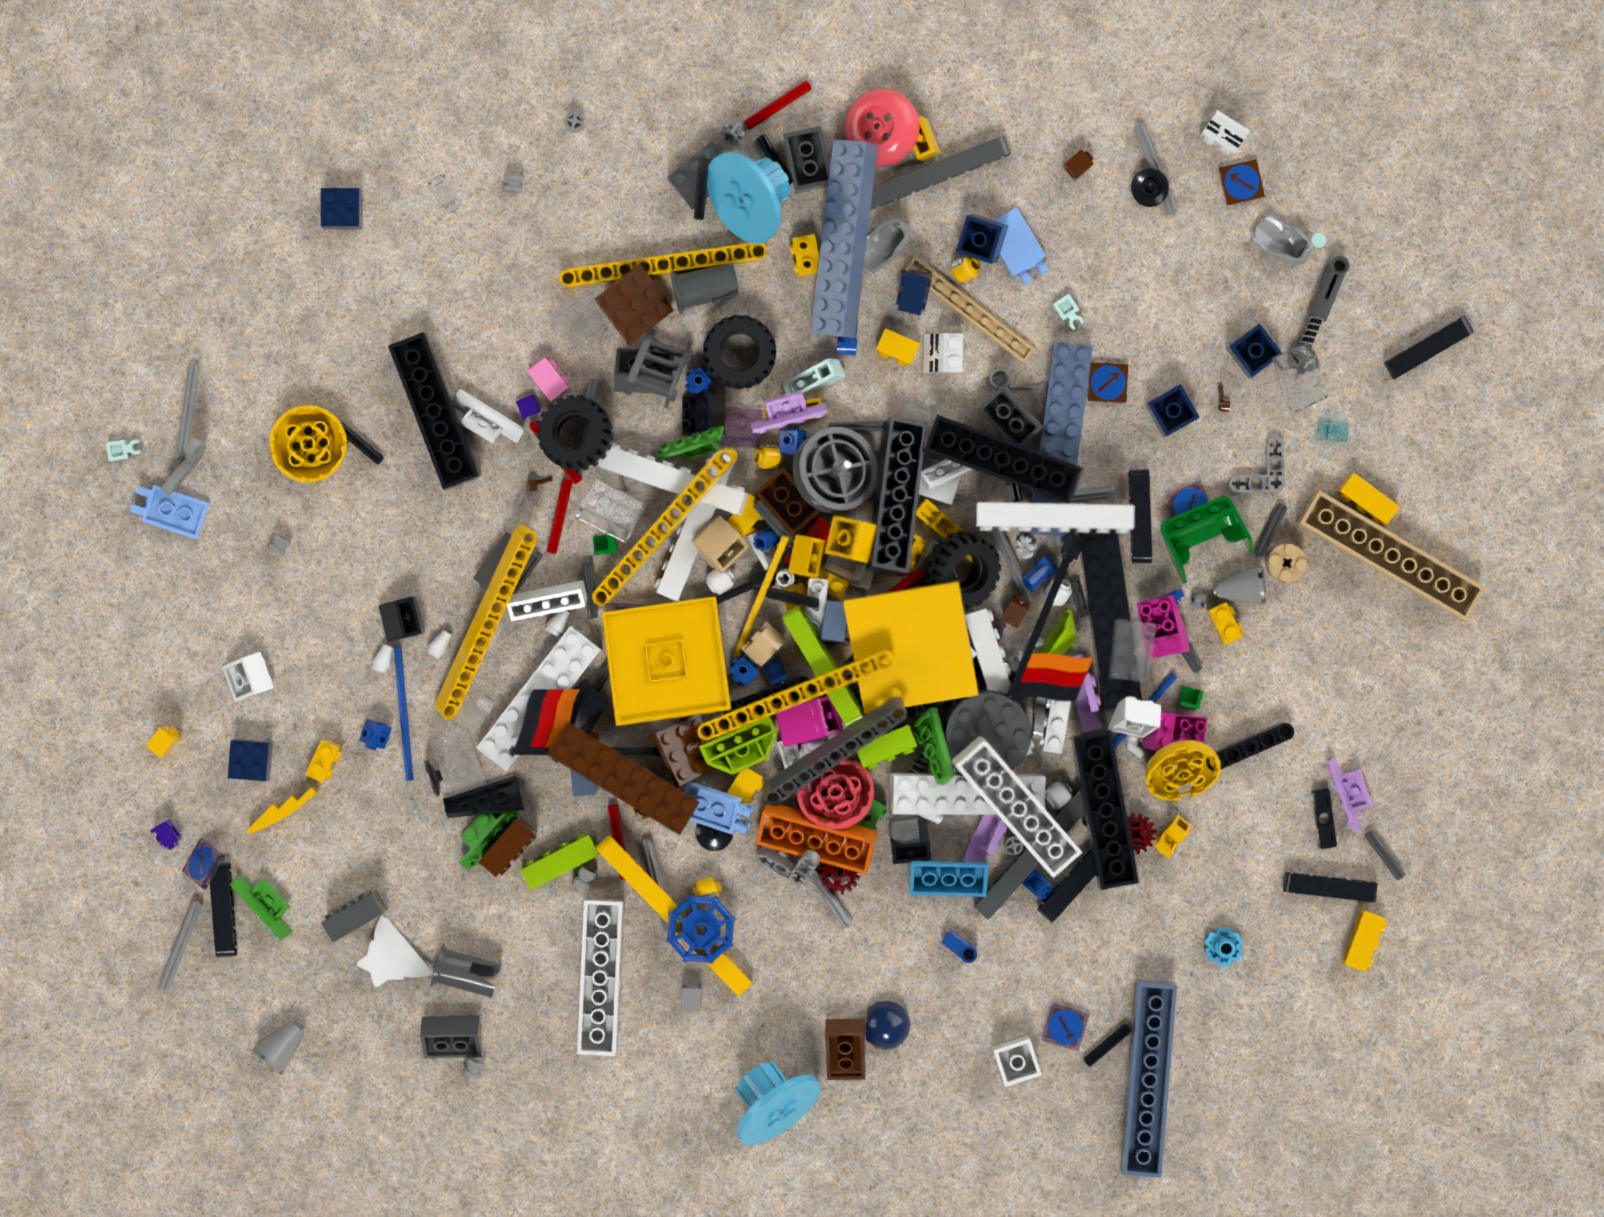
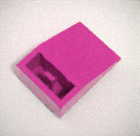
(1169, 631)
(808, 721)
(1176, 728)

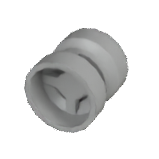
(999, 376)
(584, 878)

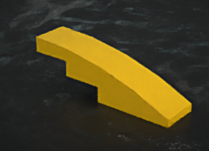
(937, 520)
(276, 813)

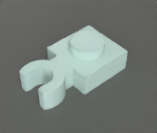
(1066, 309)
(120, 450)

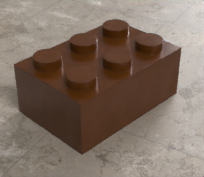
(785, 502)
(508, 847)

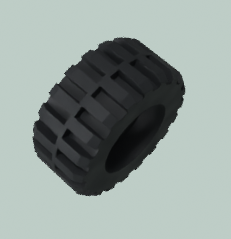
(713, 351)
(555, 418)
(984, 566)

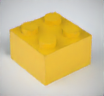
(850, 539)

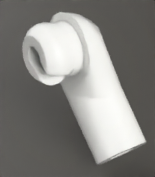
(1132, 746)

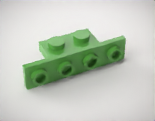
(693, 446)
(483, 834)
(265, 903)

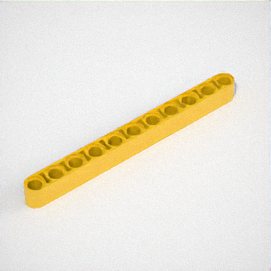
(672, 259)
(672, 523)
(492, 615)
(803, 690)
(662, 904)

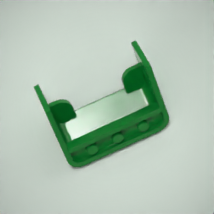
(1202, 524)

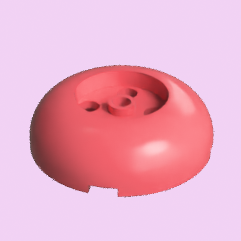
(902, 127)
(846, 813)

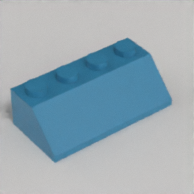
(948, 878)

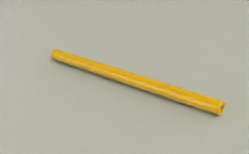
(761, 595)

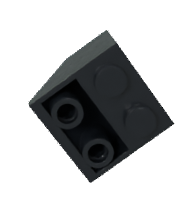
(702, 413)
(401, 619)
(912, 851)

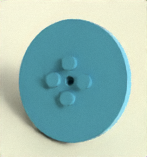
(748, 195)
(773, 1102)

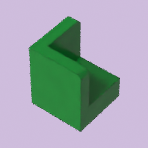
(604, 544)
(1190, 697)

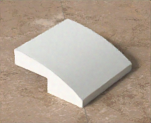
(943, 492)

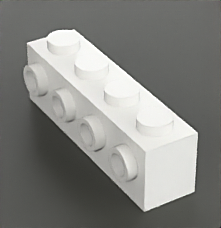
(547, 600)
(1055, 726)

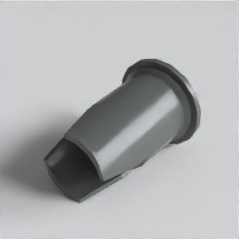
(704, 286)
(464, 972)

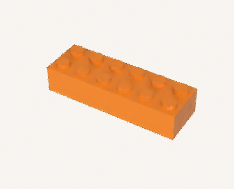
(791, 832)

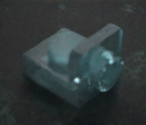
(1332, 430)

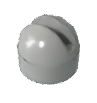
(1199, 600)

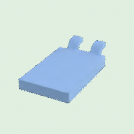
(1020, 247)
(173, 512)
(719, 809)

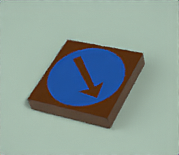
(1241, 182)
(1108, 382)

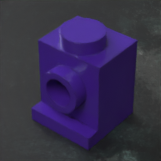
(167, 834)

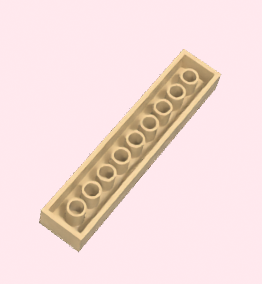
(1390, 555)

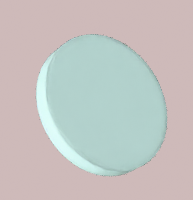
(1318, 240)

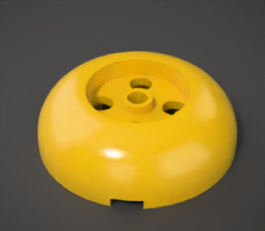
(291, 429)
(1181, 765)

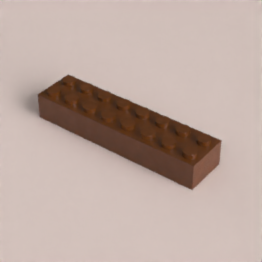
(622, 778)

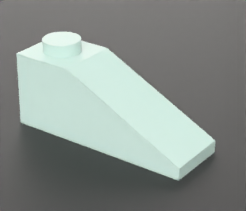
(816, 377)

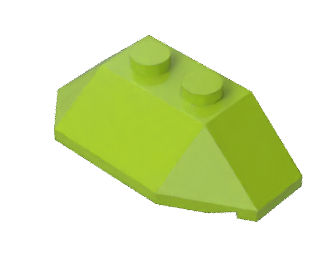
(1061, 636)
(741, 747)

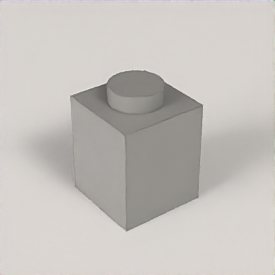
(691, 998)

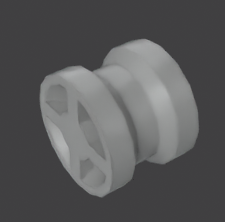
(572, 119)
(513, 184)
(279, 544)
(1013, 847)
(473, 1068)

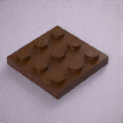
(634, 304)
(681, 750)

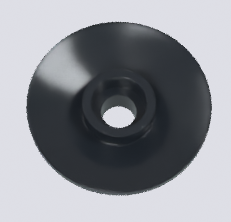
(1141, 191)
(435, 777)
(710, 842)

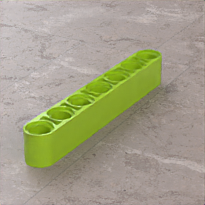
(821, 663)

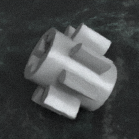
(732, 132)

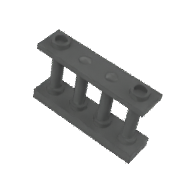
(644, 355)

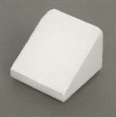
(866, 580)

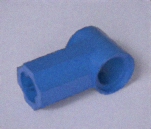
(847, 345)
(766, 539)
(1043, 570)
(958, 945)

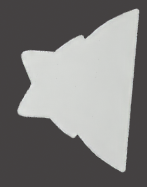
(391, 956)

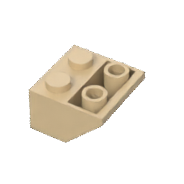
(720, 544)

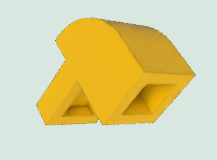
(1172, 835)

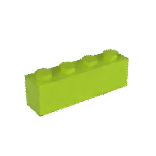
(560, 861)

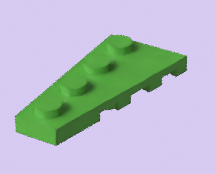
(933, 740)

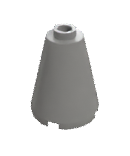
(1242, 587)
(280, 1046)

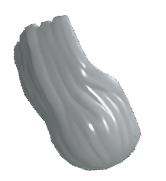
(1282, 240)
(885, 243)

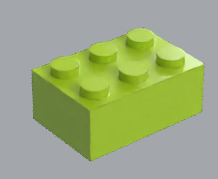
(887, 747)

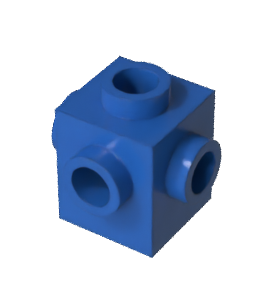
(704, 386)
(791, 439)
(746, 677)
(375, 734)

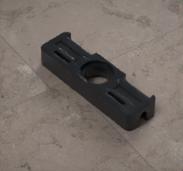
(1323, 805)

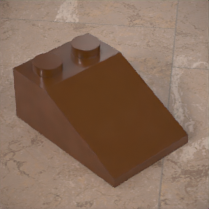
(845, 1049)

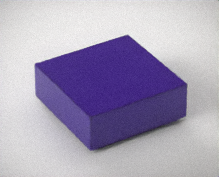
(528, 406)

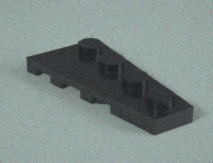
(488, 799)

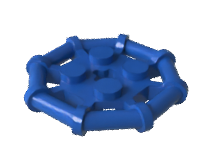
(700, 940)

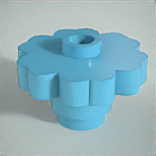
(1216, 940)

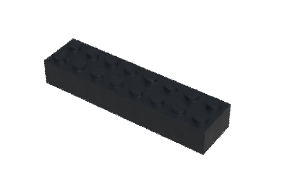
(434, 411)
(1004, 459)
(896, 496)
(1104, 809)

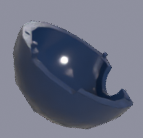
(886, 1025)

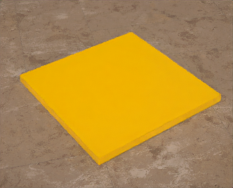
(928, 643)
(666, 661)

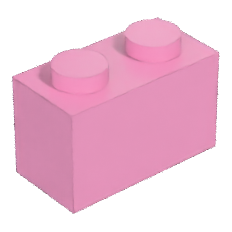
(548, 379)

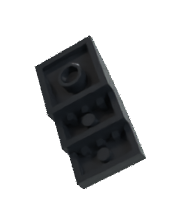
(587, 707)

